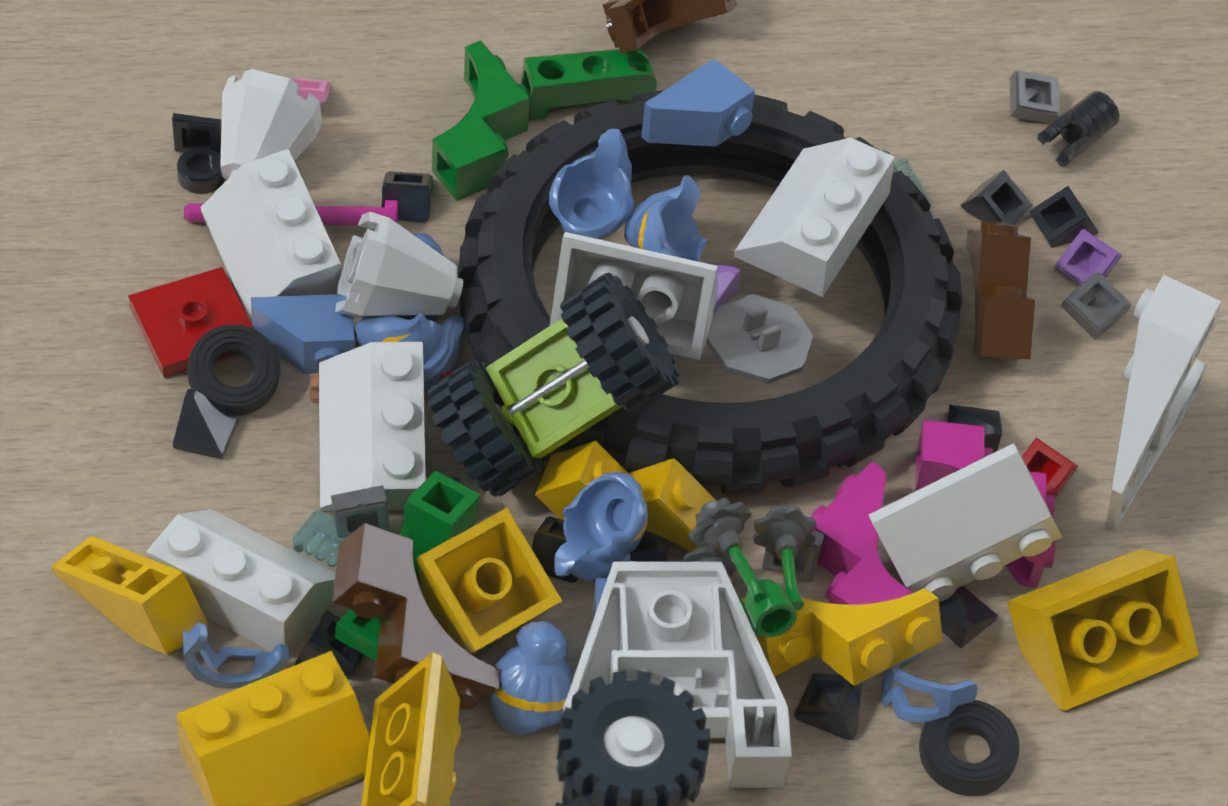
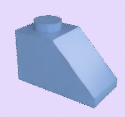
(700, 108)
(304, 328)

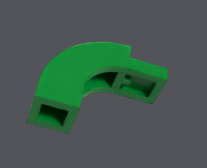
(431, 517)

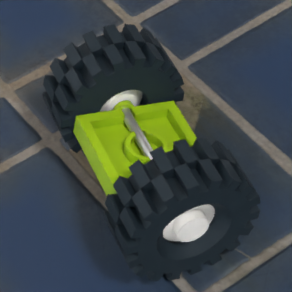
(553, 386)
(632, 745)

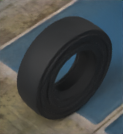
(241, 341)
(965, 777)

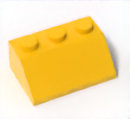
(1105, 627)
(277, 738)
(414, 739)

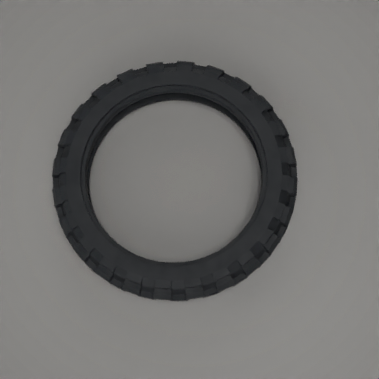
(737, 442)

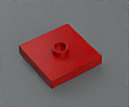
(182, 312)

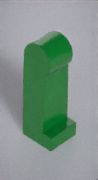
(585, 78)

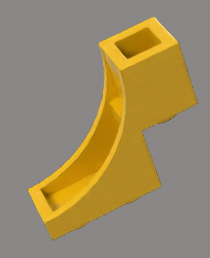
(666, 487)
(857, 638)

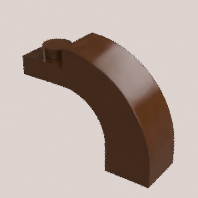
(637, 21)

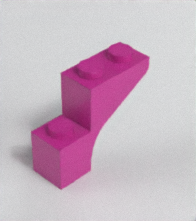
(952, 446)
(851, 542)

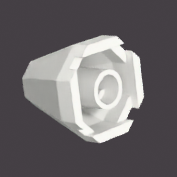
(263, 118)
(395, 274)

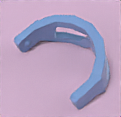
(265, 664)
(945, 696)

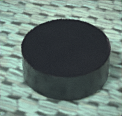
(200, 170)

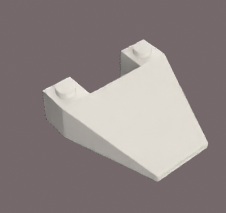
(1161, 382)
(693, 630)

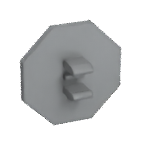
(759, 338)

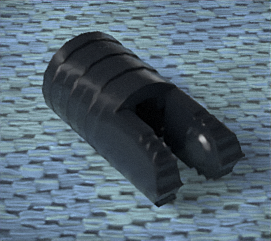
(1082, 125)

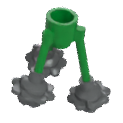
(781, 532)

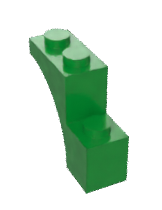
(476, 146)

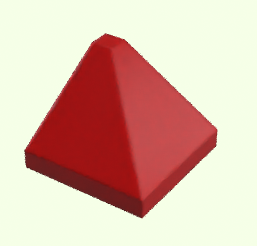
(1044, 459)

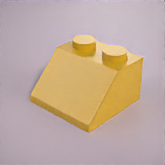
(485, 583)

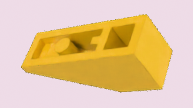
(133, 592)

